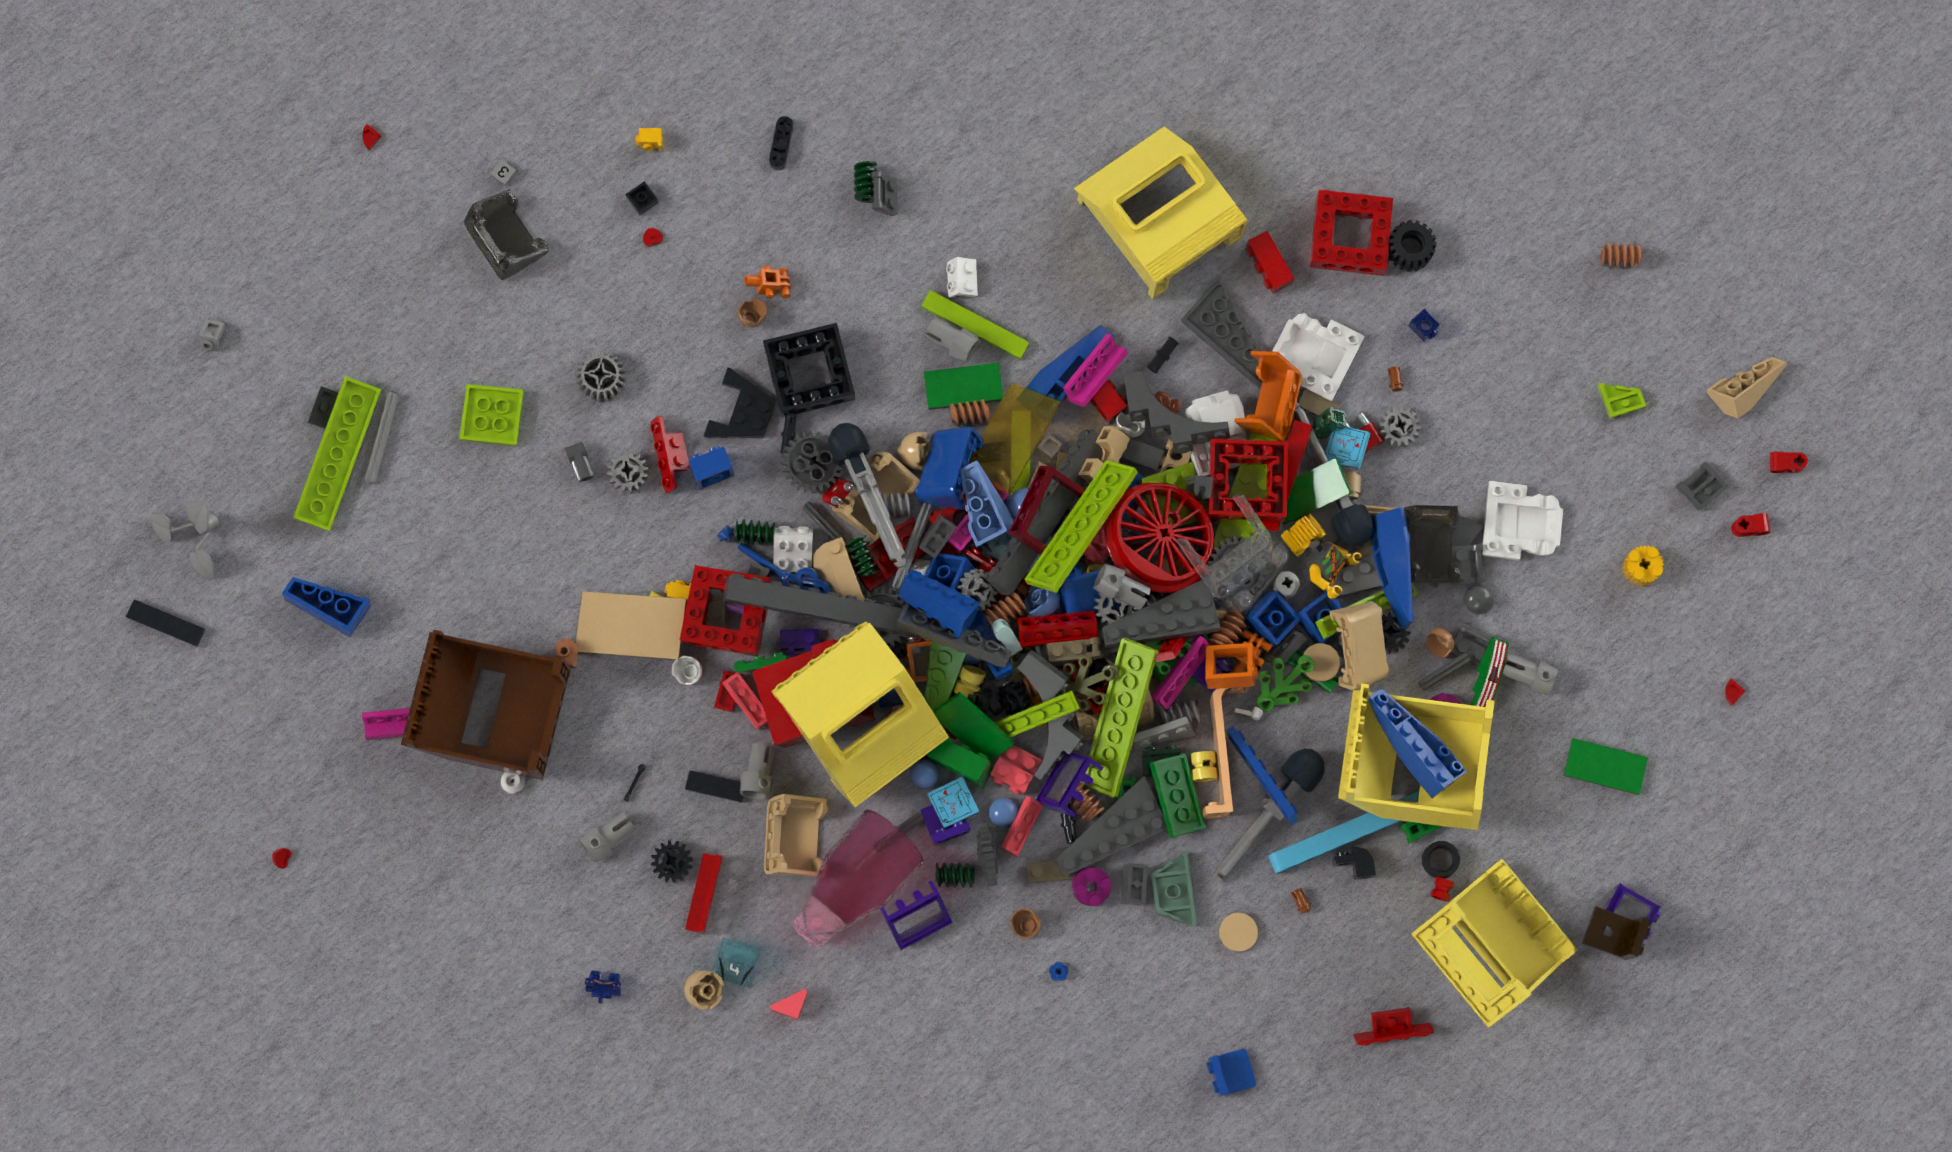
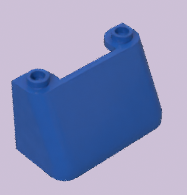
(941, 475)
(1078, 592)

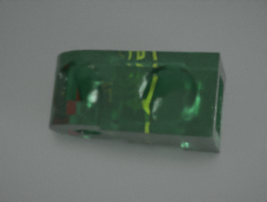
(1329, 422)

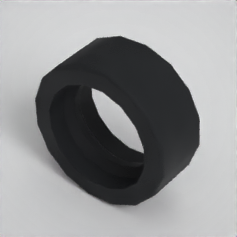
(1441, 845)

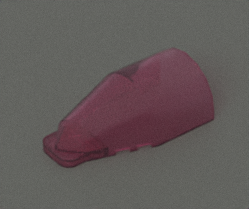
(857, 877)

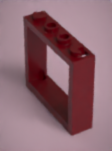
(1032, 501)

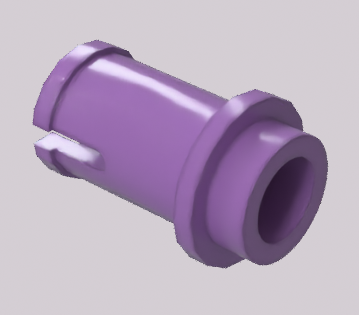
(735, 608)

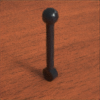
(641, 768)

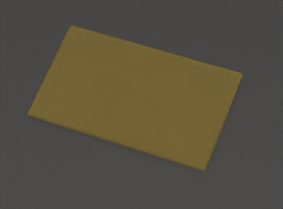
(1014, 435)

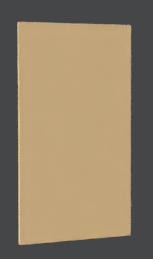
(630, 625)

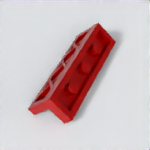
(1057, 630)
(703, 893)

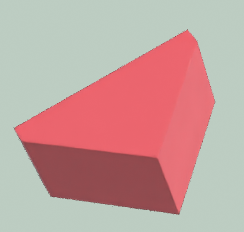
(791, 1005)

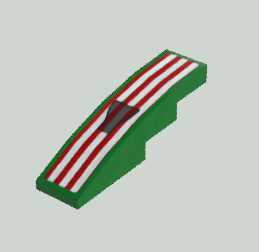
(1490, 672)

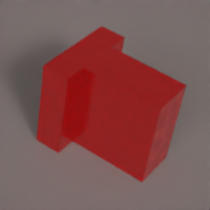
(781, 726)

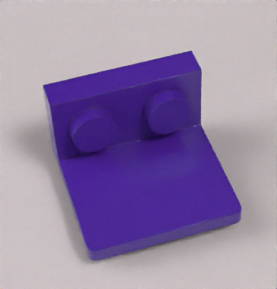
(937, 832)

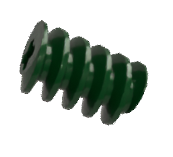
(863, 181)
(754, 532)
(862, 557)
(955, 875)

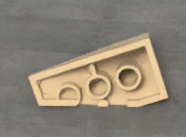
(1742, 392)
(836, 568)

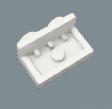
(962, 277)

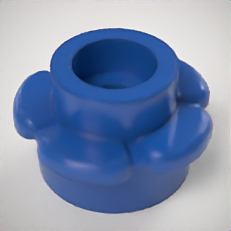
(726, 534)
(1058, 966)

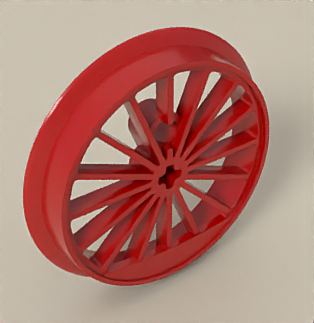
(1140, 568)

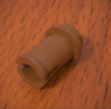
(1395, 379)
(1301, 901)

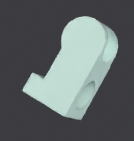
(1005, 634)

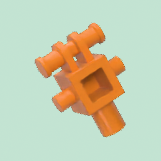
(770, 282)
(1241, 665)

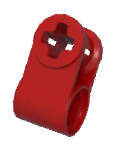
(1784, 462)
(1754, 525)

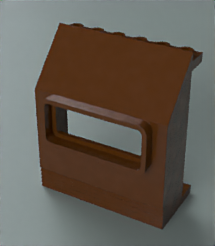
(524, 714)

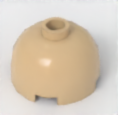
(914, 450)
(703, 989)

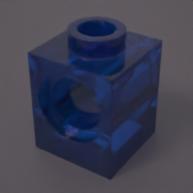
(1424, 317)

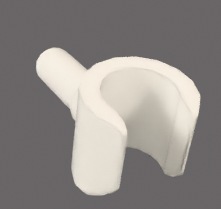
(1256, 713)

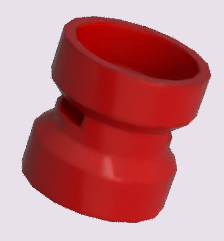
(1442, 887)

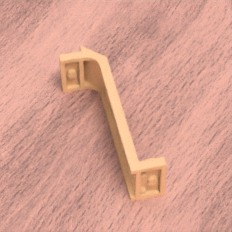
(1214, 809)

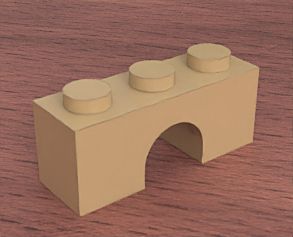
(1113, 445)

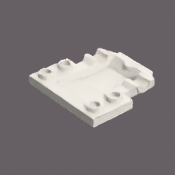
(1319, 352)
(1212, 409)
(1519, 522)

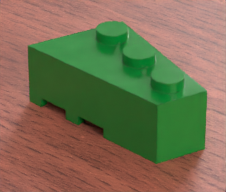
(962, 761)

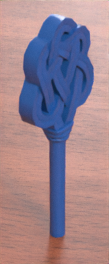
(787, 577)

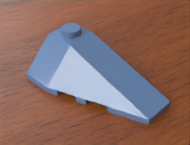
(986, 510)

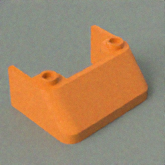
(1276, 398)

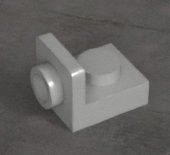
(211, 334)

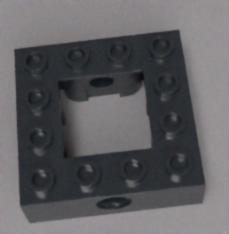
(803, 343)

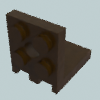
(1626, 935)

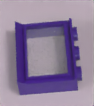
(1064, 781)
(1632, 906)
(918, 919)

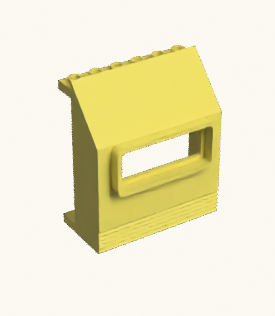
(1178, 230)
(839, 688)
(1371, 761)
(1506, 931)

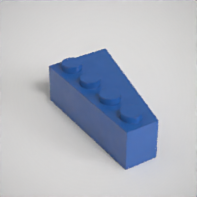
(939, 602)
(330, 606)

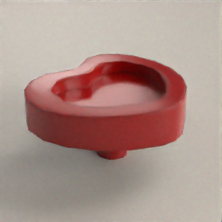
(651, 237)
(281, 857)

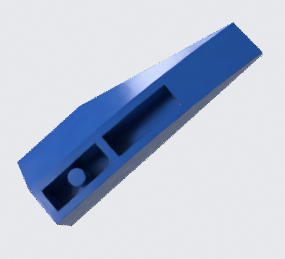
(1056, 374)
(1392, 561)
(1416, 745)

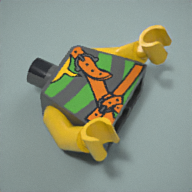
(1326, 563)

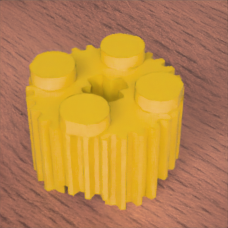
(1302, 534)
(1650, 558)

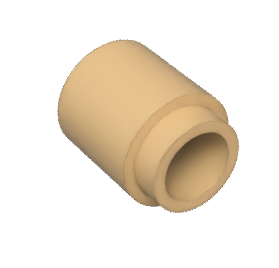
(1354, 483)

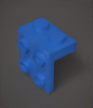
(1231, 1072)

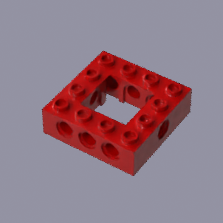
(1350, 259)
(1268, 453)
(694, 626)

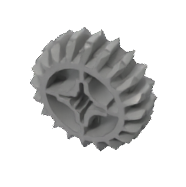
(583, 374)

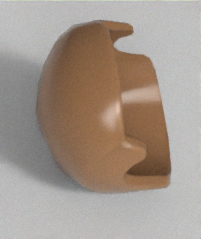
(752, 313)
(1440, 642)
(1025, 923)

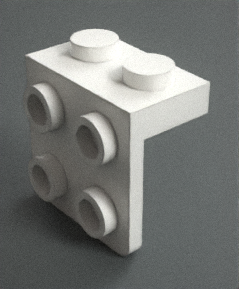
(793, 548)

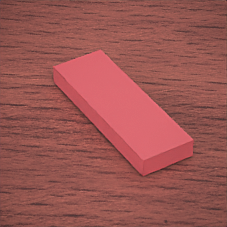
(746, 699)
(1021, 826)

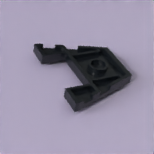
(750, 413)

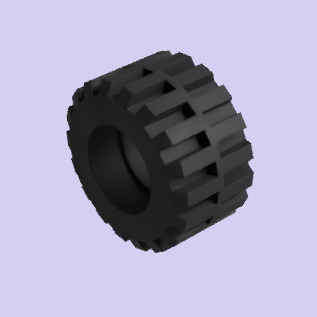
(1416, 232)

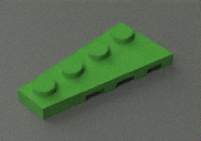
(942, 674)

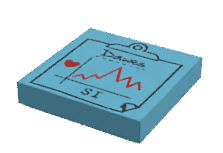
(1348, 446)
(953, 802)

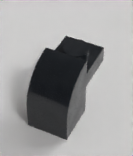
(1361, 861)

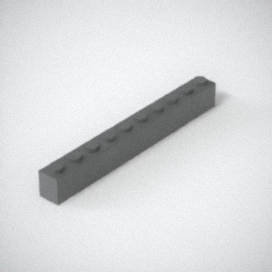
(1018, 557)
(812, 603)

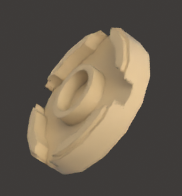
(1325, 662)
(1238, 932)

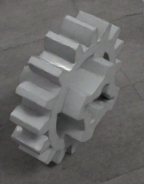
(1397, 418)
(620, 472)
(974, 580)
(1107, 609)

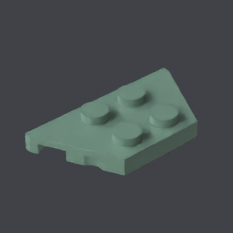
(1174, 891)

